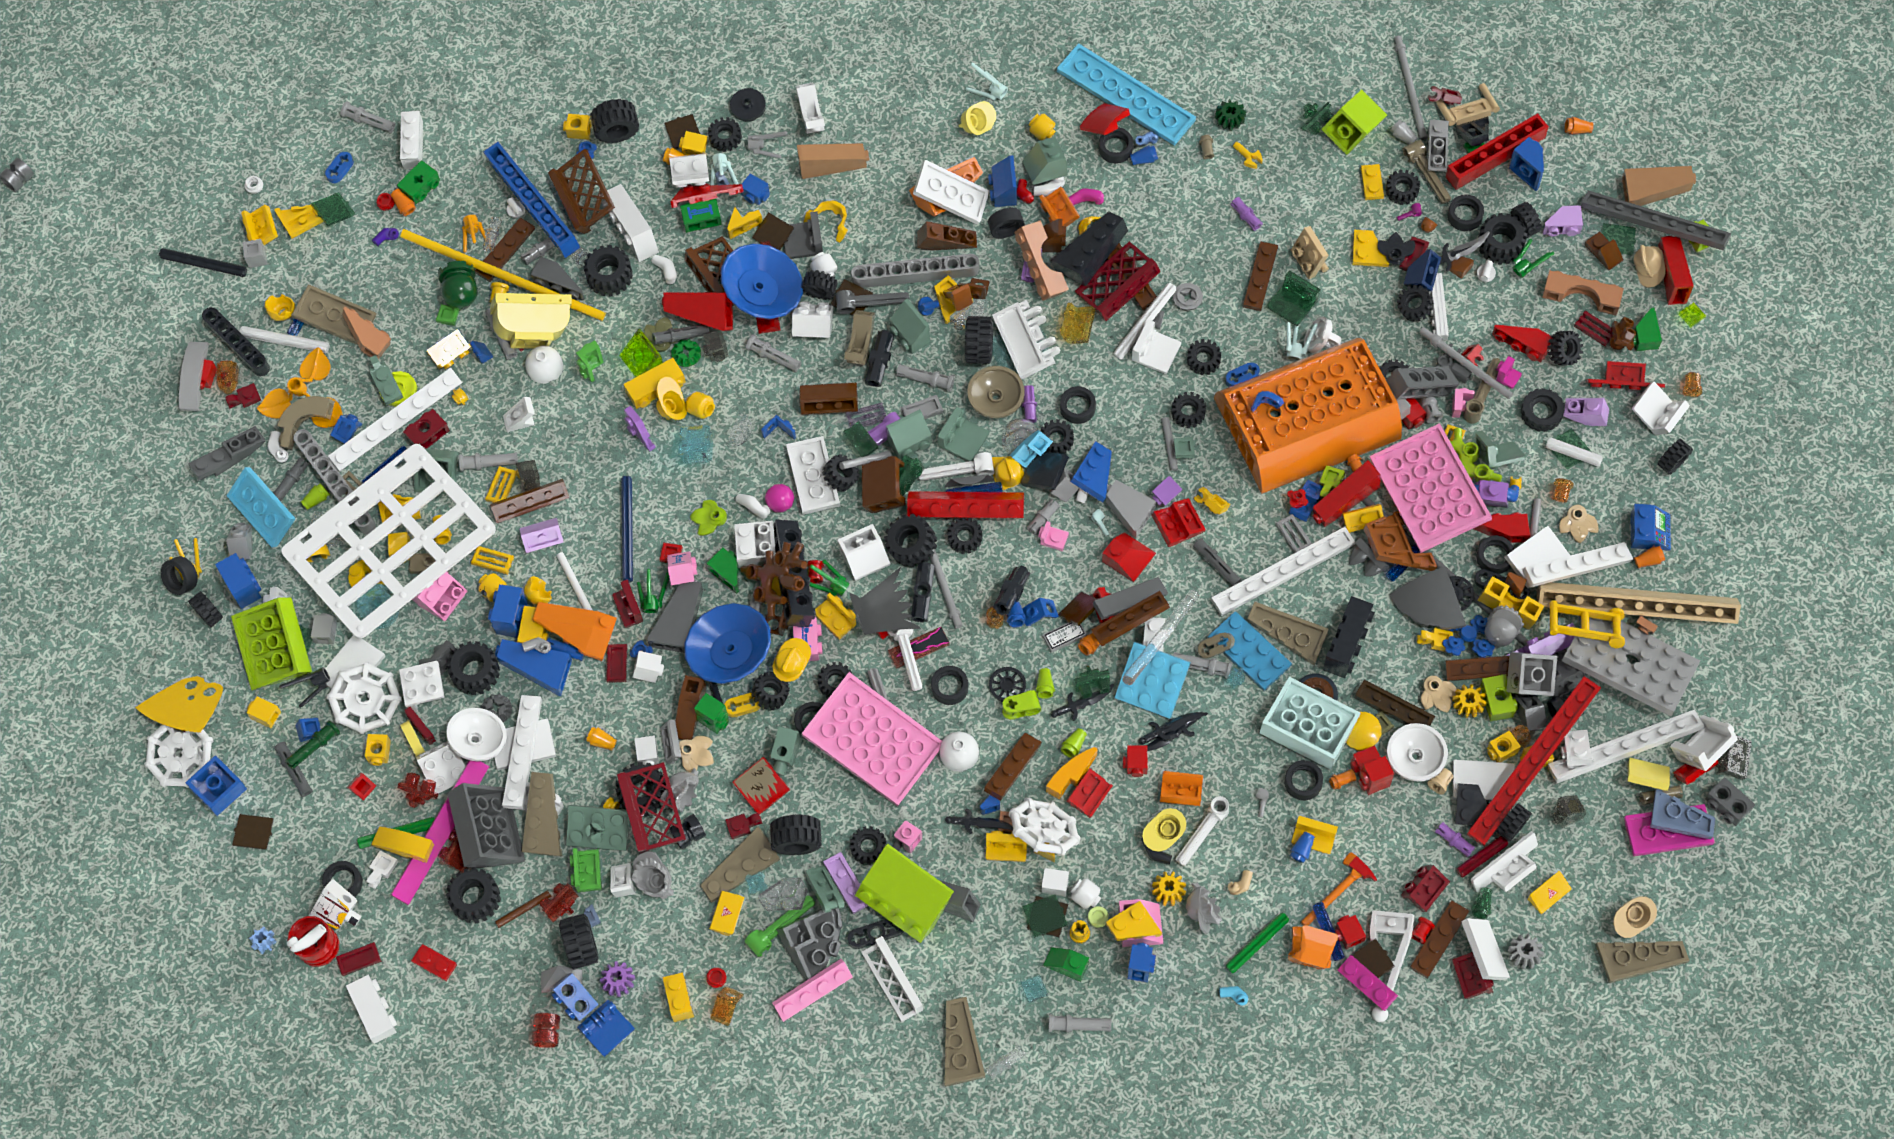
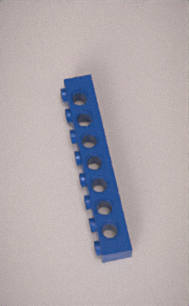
(531, 199)

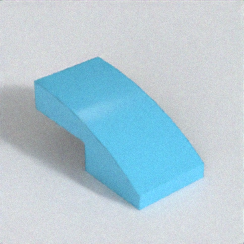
(1030, 447)

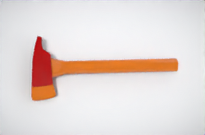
(1359, 870)

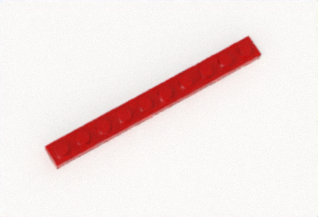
(1533, 761)

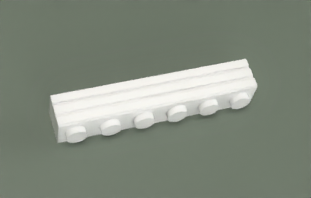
(1439, 310)

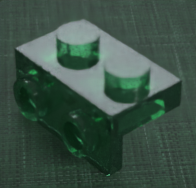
(909, 473)

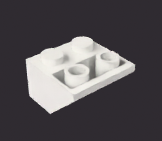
(812, 320)
(753, 541)
(863, 552)

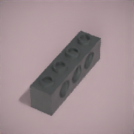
(1422, 382)

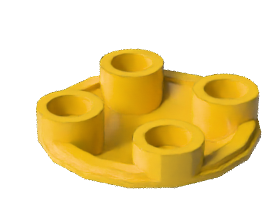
(1365, 732)

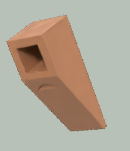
(369, 339)

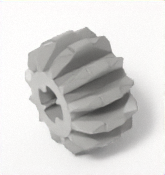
(1518, 953)

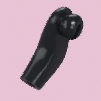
(1158, 856)

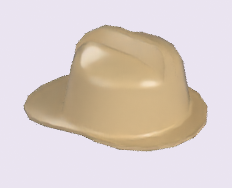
(1649, 265)
(1634, 916)

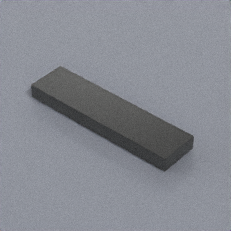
(1126, 598)

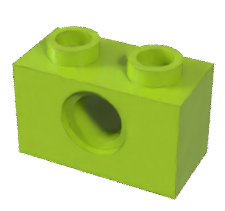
(1495, 708)

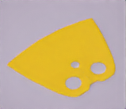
(176, 711)

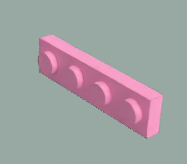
(812, 990)

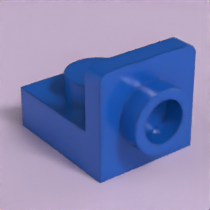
(345, 427)

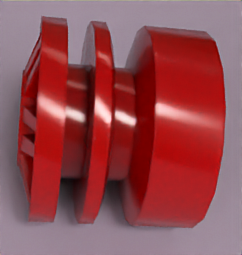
(327, 945)

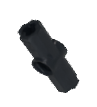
(879, 358)
(924, 581)
(1011, 590)

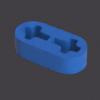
(339, 167)
(1242, 371)

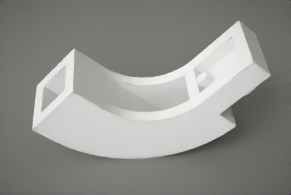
(810, 108)

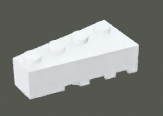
(631, 223)

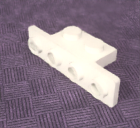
(1509, 866)

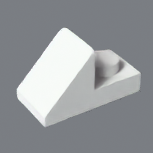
(519, 415)
(621, 880)

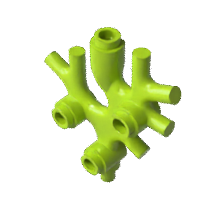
(1468, 454)

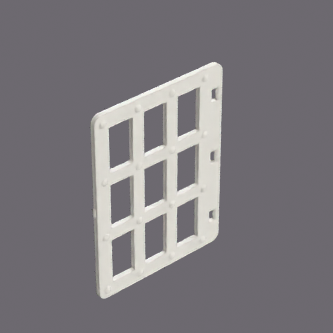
(371, 492)

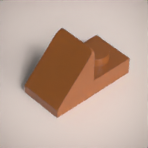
(959, 295)

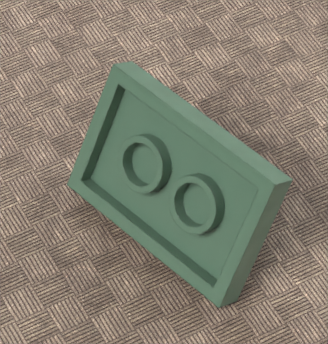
(597, 827)

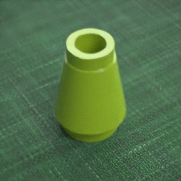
(315, 496)
(1045, 685)
(1073, 744)

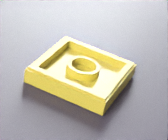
(1648, 774)

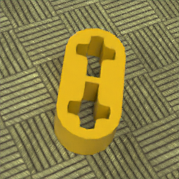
(741, 710)

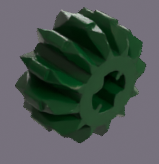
(1230, 114)

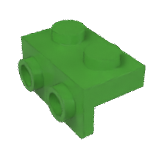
(588, 359)
(586, 870)

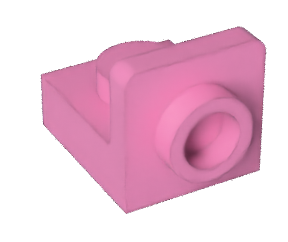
(1459, 400)
(1053, 537)
(909, 836)

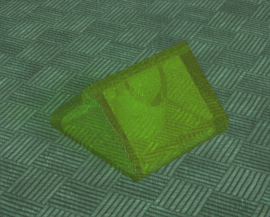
(640, 354)

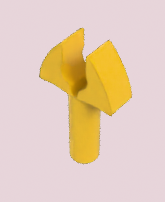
(1248, 155)

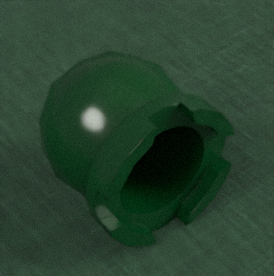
(458, 284)

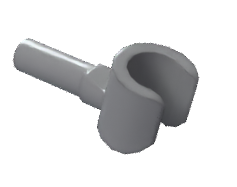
(1262, 795)

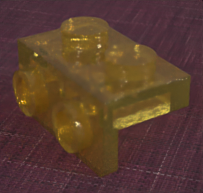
(1077, 324)

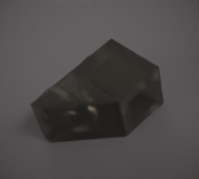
(1568, 810)

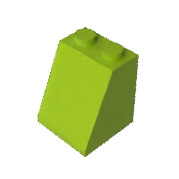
(1354, 122)

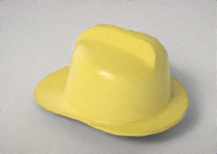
(978, 118)
(1164, 829)

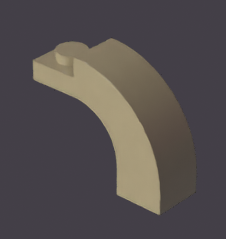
(860, 338)
(299, 412)

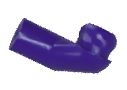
(385, 234)

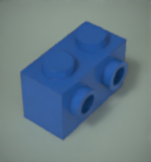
(1141, 962)

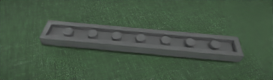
(1656, 220)

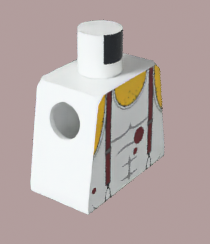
(336, 906)

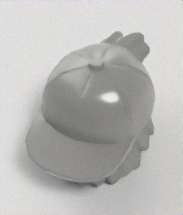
(1503, 626)
(683, 789)
(652, 875)
(1202, 908)

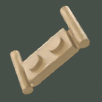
(1470, 111)

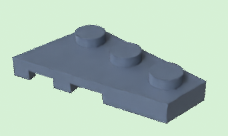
(1677, 817)

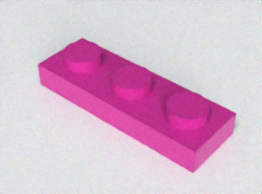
(1367, 983)

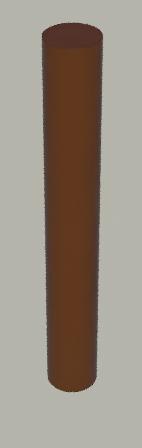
(522, 909)

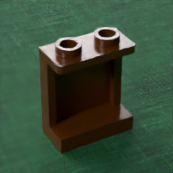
(881, 485)

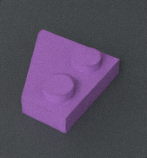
(637, 427)

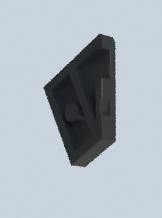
(1475, 131)
(1469, 804)

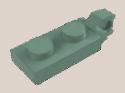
(385, 381)

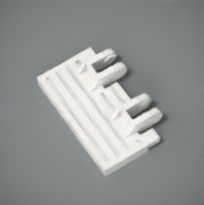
(1022, 338)

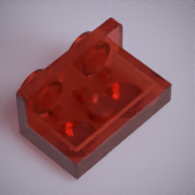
(452, 854)

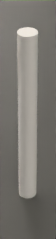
(573, 581)

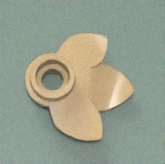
(1580, 525)
(1438, 697)
(698, 753)

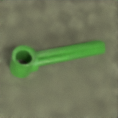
(760, 940)

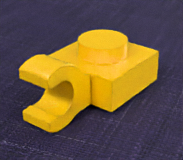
(1214, 502)
(1434, 637)

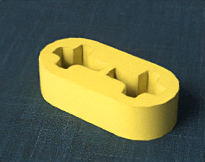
(412, 738)

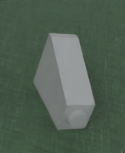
(1130, 506)

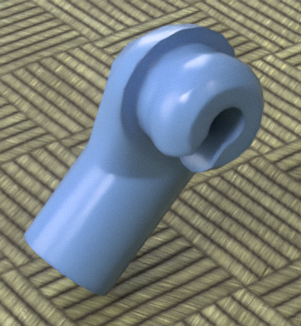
(1146, 138)

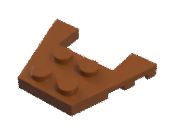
(1392, 546)

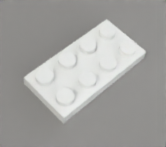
(951, 192)
(807, 462)

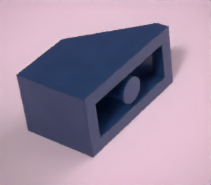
(1423, 270)

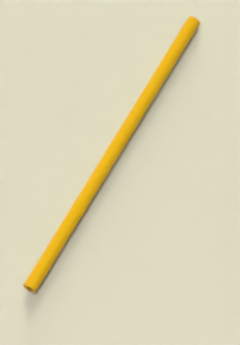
(497, 272)

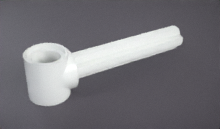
(981, 465)
(902, 637)
(1203, 830)

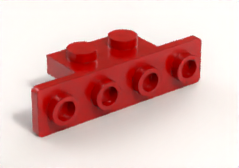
(1623, 374)

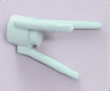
(997, 89)
(721, 164)
(1295, 349)

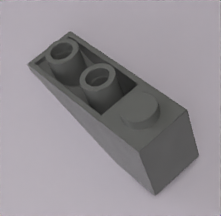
(552, 276)

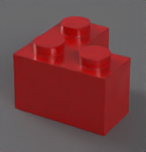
(1372, 769)

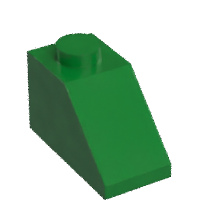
(1647, 332)
(725, 568)
(1067, 962)

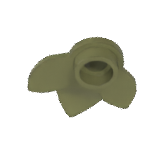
(662, 325)

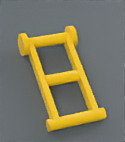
(1614, 615)

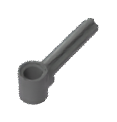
(847, 301)

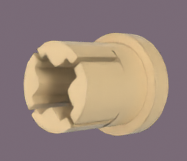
(1441, 781)

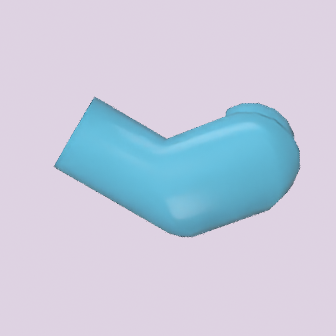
(1235, 993)

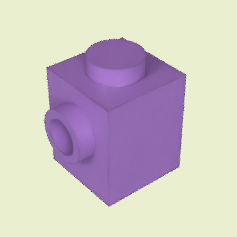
(1166, 491)

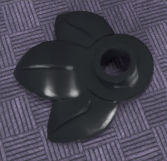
(1396, 247)

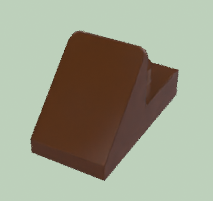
(1604, 251)

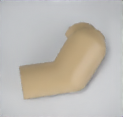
(1241, 886)

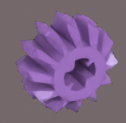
(620, 985)

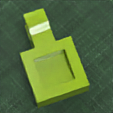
(1330, 480)

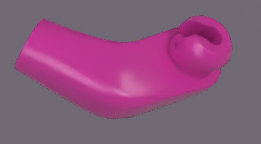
(1087, 195)

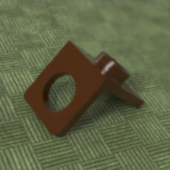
(978, 291)
(782, 625)

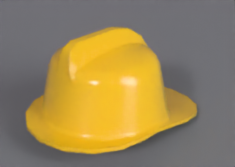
(670, 401)
(1007, 471)
(791, 659)

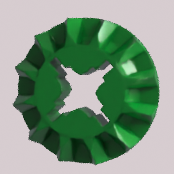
(680, 358)

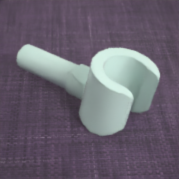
(1096, 518)

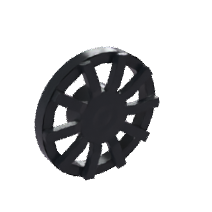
(1459, 592)
(1007, 683)

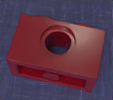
(429, 420)

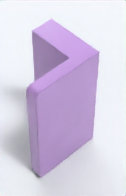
(541, 535)

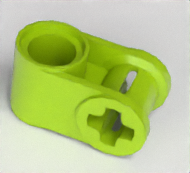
(1023, 705)

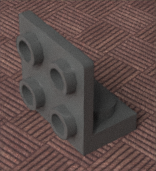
(805, 239)
(1566, 676)

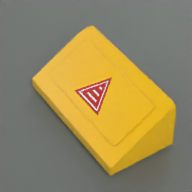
(1549, 892)
(726, 913)

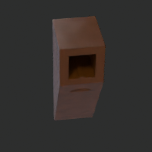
(944, 237)
(686, 719)

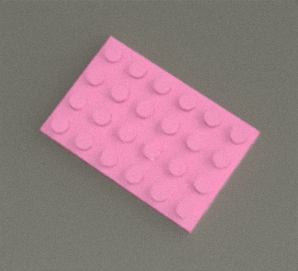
(1430, 488)
(872, 739)

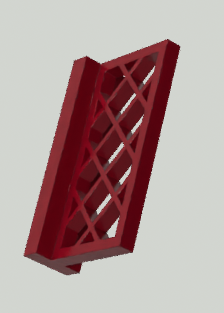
(1126, 288)
(634, 814)

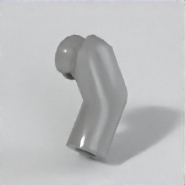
(538, 644)

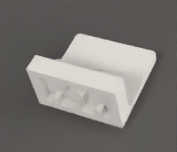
(689, 170)
(1155, 349)
(1658, 410)
(421, 684)
(442, 766)

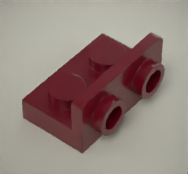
(627, 605)
(1425, 887)
(1470, 977)

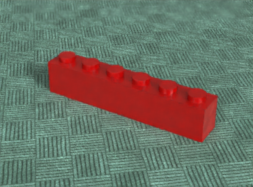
(1494, 152)
(966, 504)

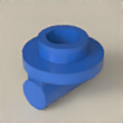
(927, 305)

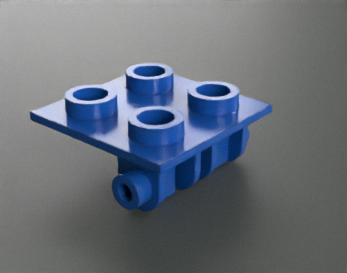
(606, 1028)

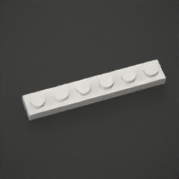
(1577, 564)
(522, 752)

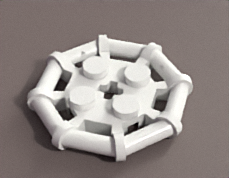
(367, 708)
(168, 757)
(1053, 830)

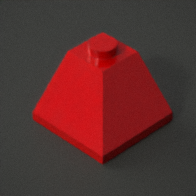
(1127, 556)

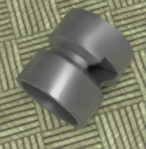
(16, 174)

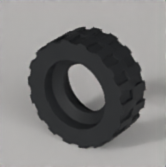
(1546, 396)

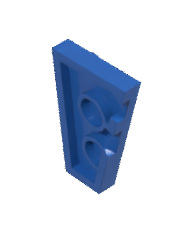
(1094, 472)

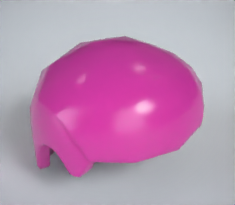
(779, 498)

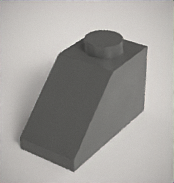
(1530, 711)

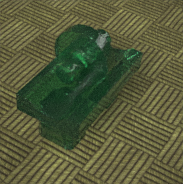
(1323, 113)
(861, 439)
(1092, 679)

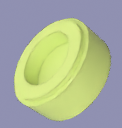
(1097, 917)

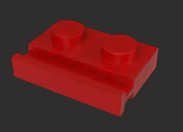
(1089, 793)

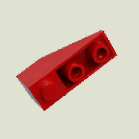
(1527, 340)
(1512, 527)

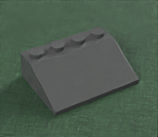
(483, 827)

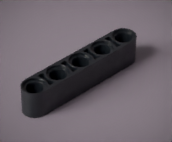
(231, 335)

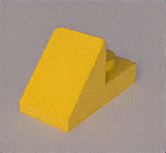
(740, 225)

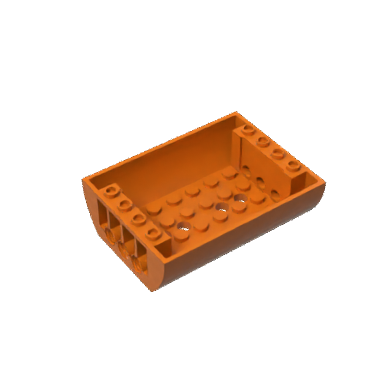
(1322, 427)

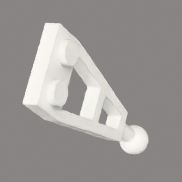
(1395, 924)

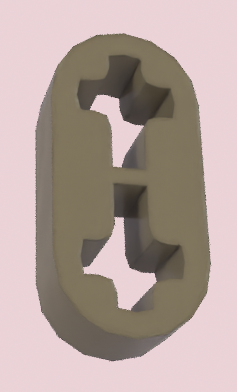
(1218, 648)

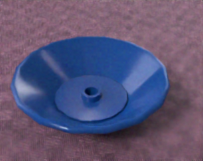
(767, 269)
(720, 631)

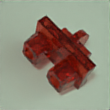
(418, 792)
(561, 903)

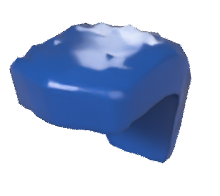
(1267, 397)

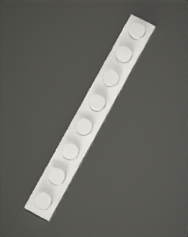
(394, 419)
(1283, 571)
(1630, 745)

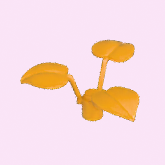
(315, 367)

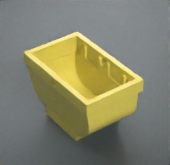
(528, 321)

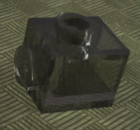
(715, 346)
(527, 475)

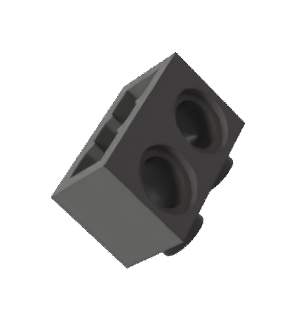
(1733, 798)

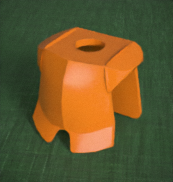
(1312, 947)

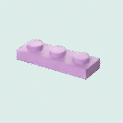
(845, 881)

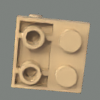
(1310, 253)

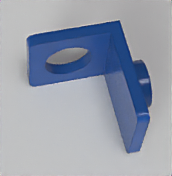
(777, 421)
(1037, 610)

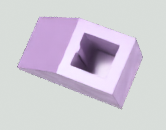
(1565, 221)
(1587, 411)

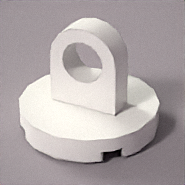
(1323, 336)

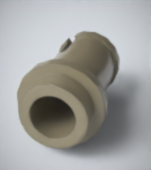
(1206, 145)

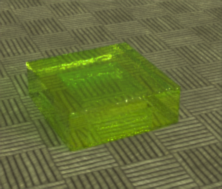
(1692, 315)

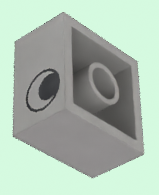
(1531, 674)

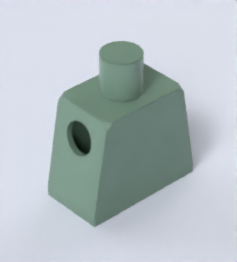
(785, 741)

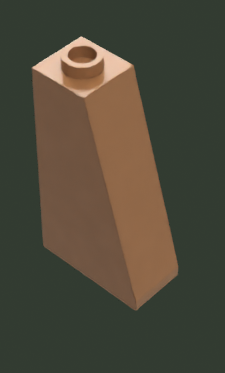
(830, 158)
(1653, 184)

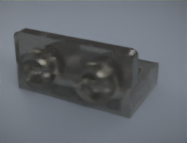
(1735, 759)

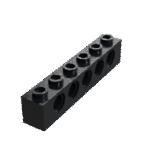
(798, 608)

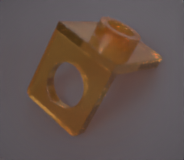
(725, 1006)

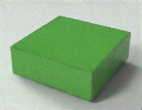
(447, 315)

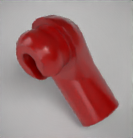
(1022, 193)

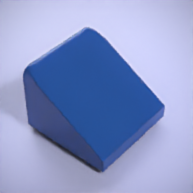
(481, 351)
(306, 728)
(990, 805)

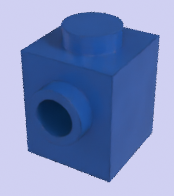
(755, 190)

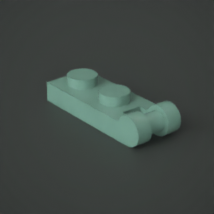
(824, 888)

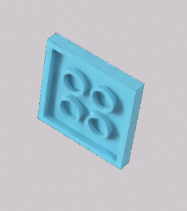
(1158, 683)

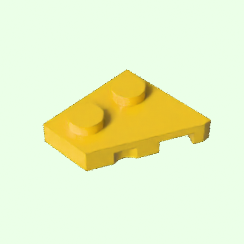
(1133, 923)

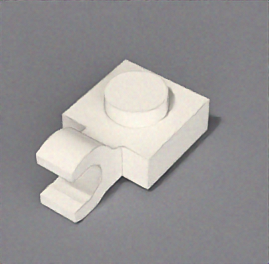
(381, 866)

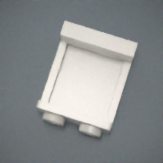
(1706, 744)

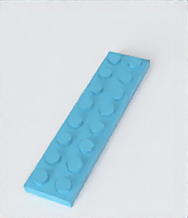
(1123, 90)

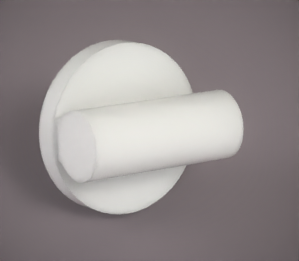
(515, 208)
(1486, 272)

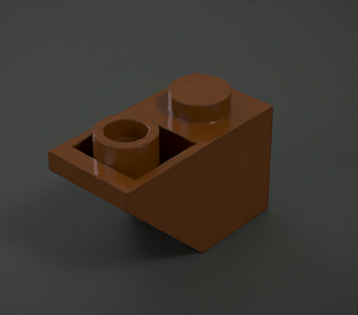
(1056, 237)

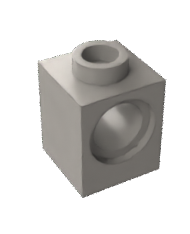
(323, 629)

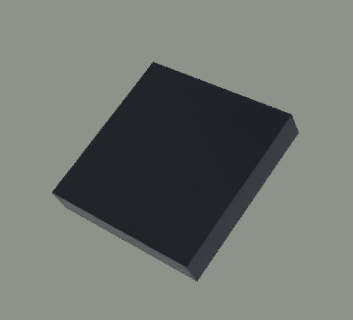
(1045, 471)

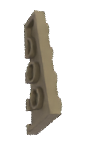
(1292, 632)
(541, 825)
(748, 858)
(1639, 958)
(961, 1046)

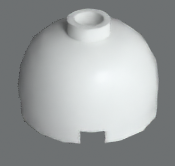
(543, 364)
(959, 751)

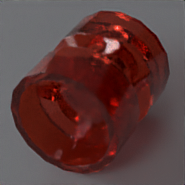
(545, 1037)

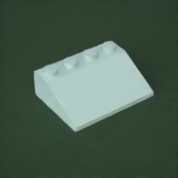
(1309, 723)

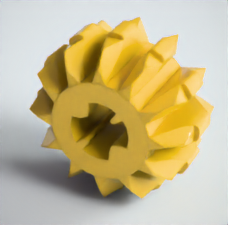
(1474, 707)
(1175, 894)

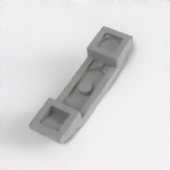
(191, 376)

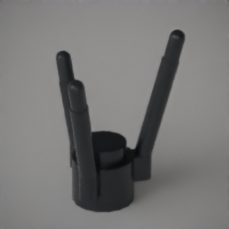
(319, 677)

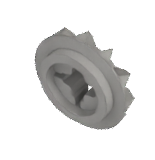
(1185, 289)

